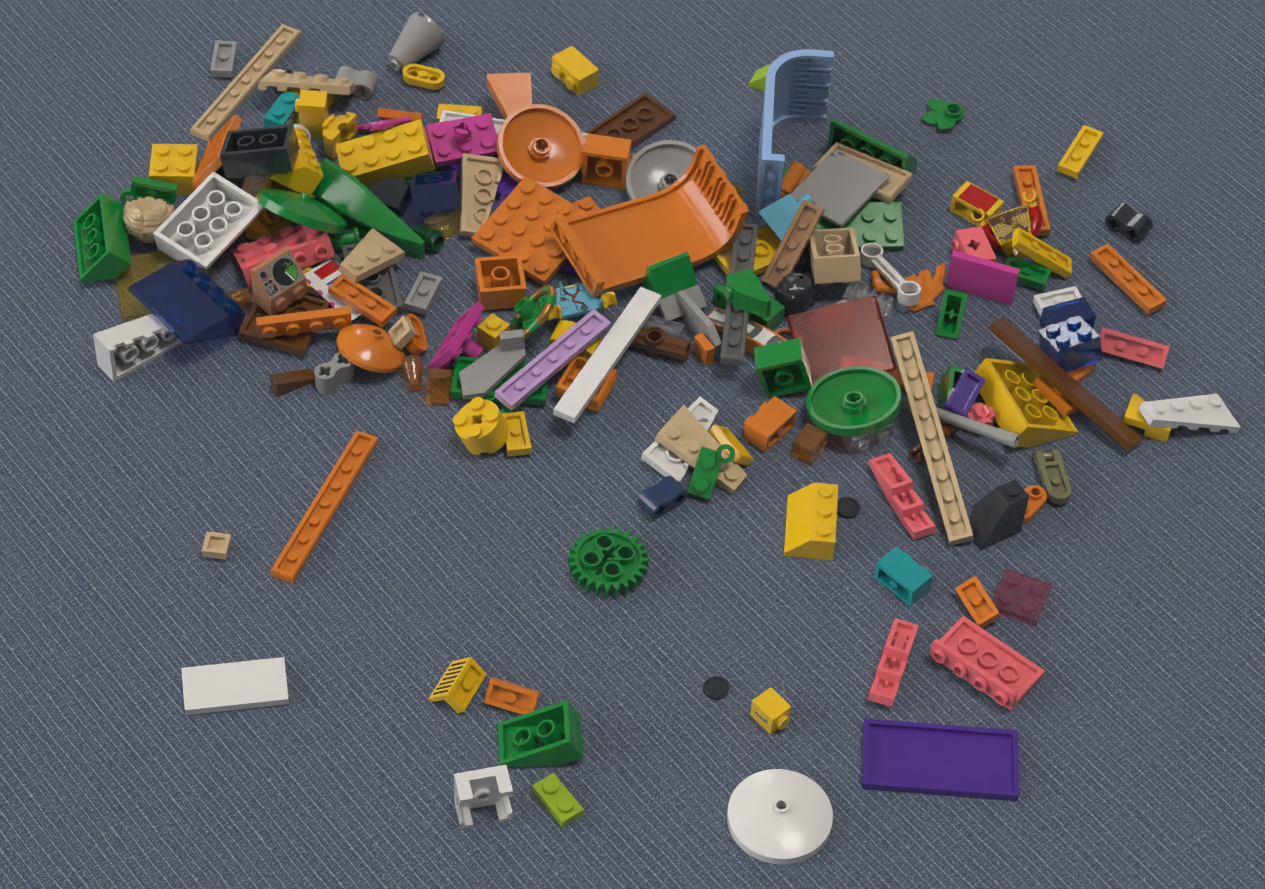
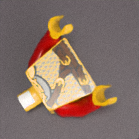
(1000, 227)

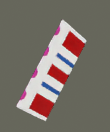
(321, 278)

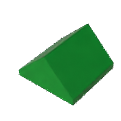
(670, 275)

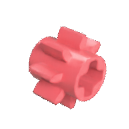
(981, 413)

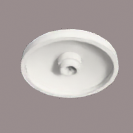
(779, 816)

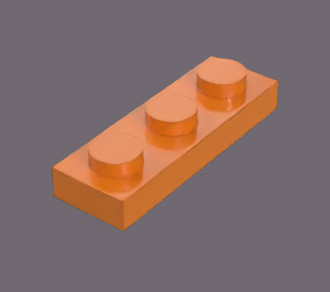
(362, 300)

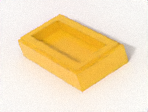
(725, 436)

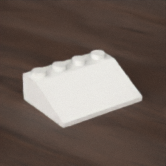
(207, 222)

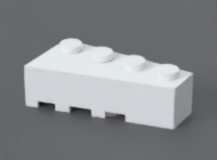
(132, 345)

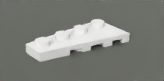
(1191, 412)
(666, 461)

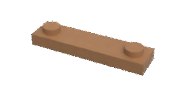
(793, 242)

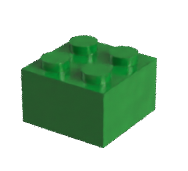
(783, 368)

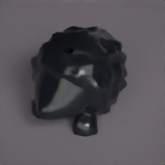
(795, 293)

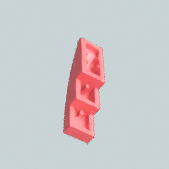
(902, 498)
(893, 662)

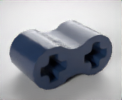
(662, 497)

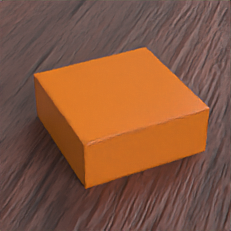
(703, 349)

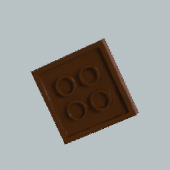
(293, 344)

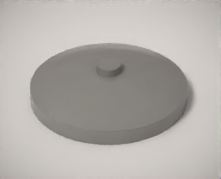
(657, 167)

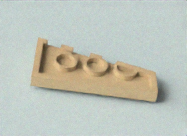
(299, 80)
(478, 189)

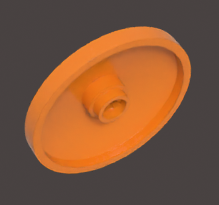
(540, 145)

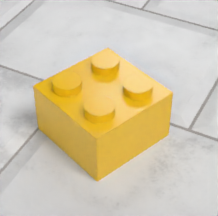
(175, 165)

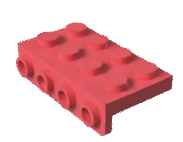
(305, 243)
(986, 663)

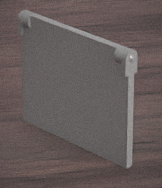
(841, 186)

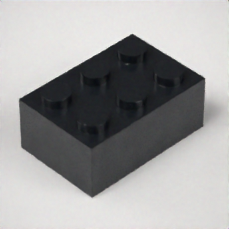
(259, 151)

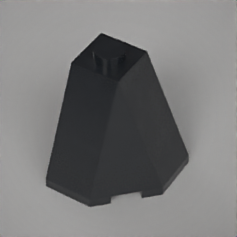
(999, 514)

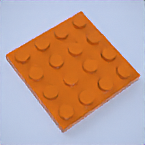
(523, 228)

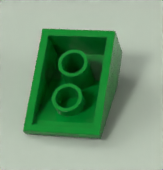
(541, 737)

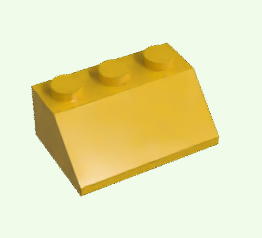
(811, 522)

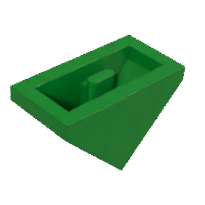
(951, 314)

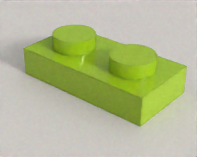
(557, 800)

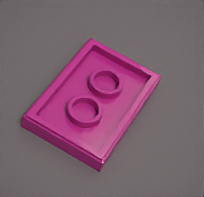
(982, 277)

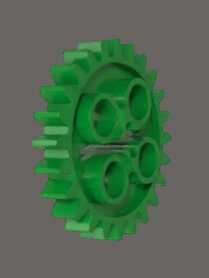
(594, 556)

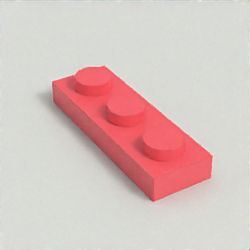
(1133, 348)

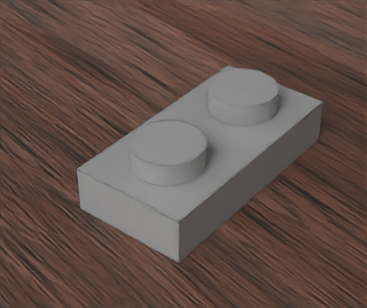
(223, 59)
(423, 293)

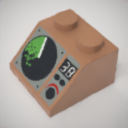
(278, 282)

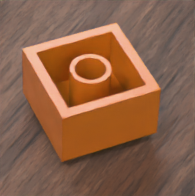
(606, 161)
(500, 281)

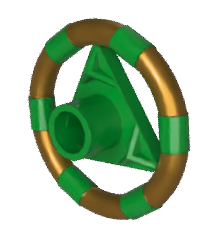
(533, 313)

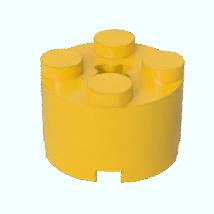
(481, 426)

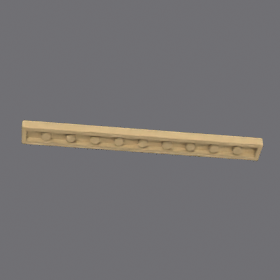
(932, 439)

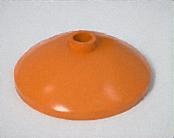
(369, 348)

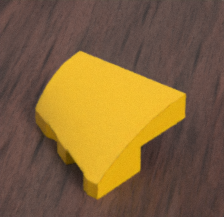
(1135, 418)

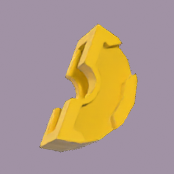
(338, 130)

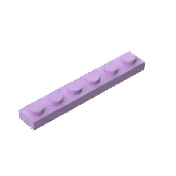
(552, 359)

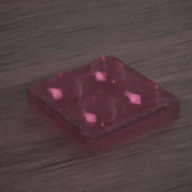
(1021, 597)

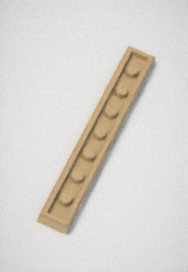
(245, 83)

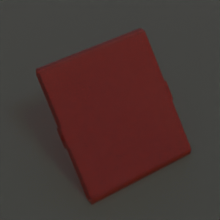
(843, 337)

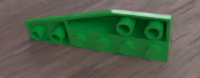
(363, 209)

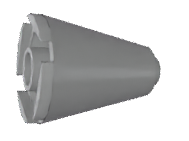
(415, 41)

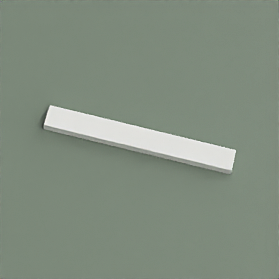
(607, 355)

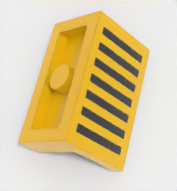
(459, 684)

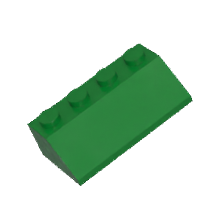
(869, 145)
(101, 240)

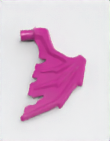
(383, 124)

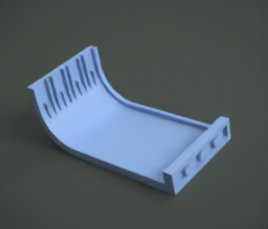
(794, 89)

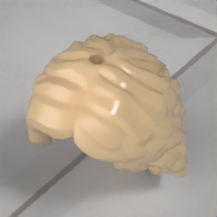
(145, 217)

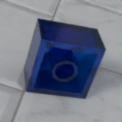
(435, 192)
(1071, 343)

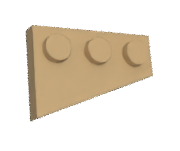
(370, 257)

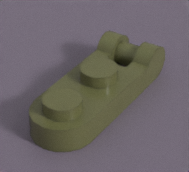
(1053, 475)

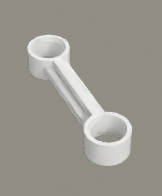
(890, 274)

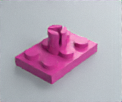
(464, 135)
(459, 339)

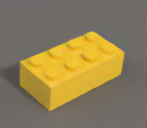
(387, 153)

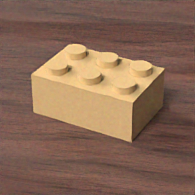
(834, 256)

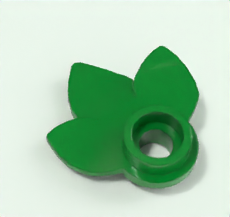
(943, 114)

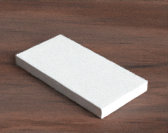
(234, 686)

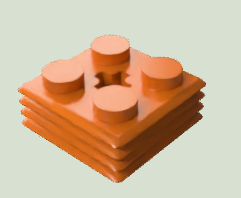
(571, 373)

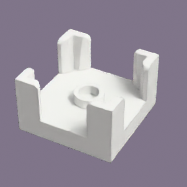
(482, 789)

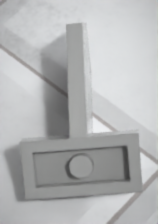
(688, 306)
(494, 366)

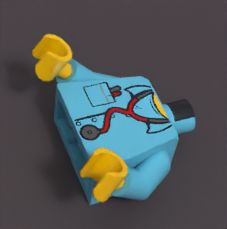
(576, 302)

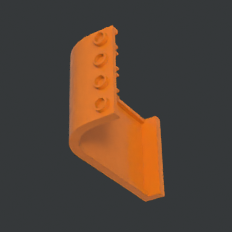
(620, 241)

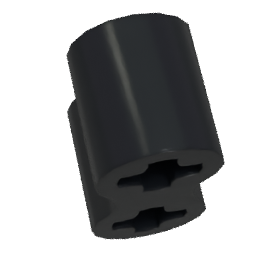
(1128, 222)

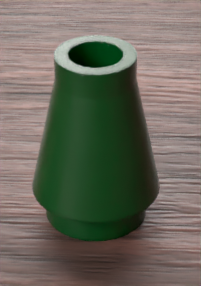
(433, 238)

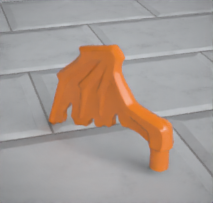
(930, 287)

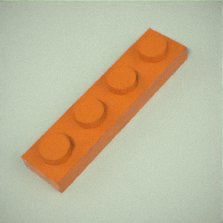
(1027, 180)
(1128, 279)
(303, 322)

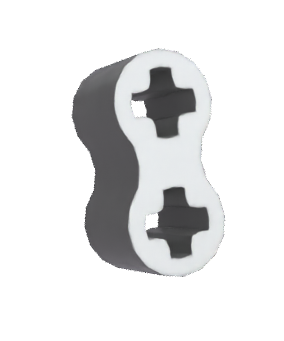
(364, 81)
(333, 373)

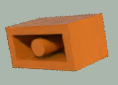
(769, 424)

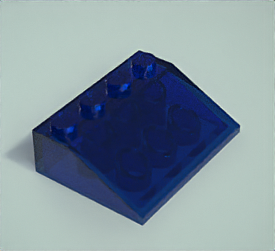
(189, 303)

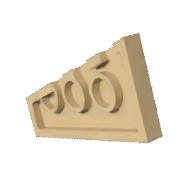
(686, 435)

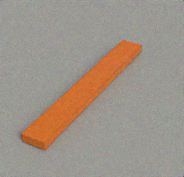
(324, 507)

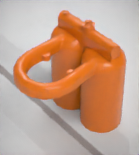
(793, 178)

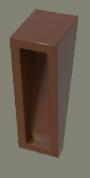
(289, 381)

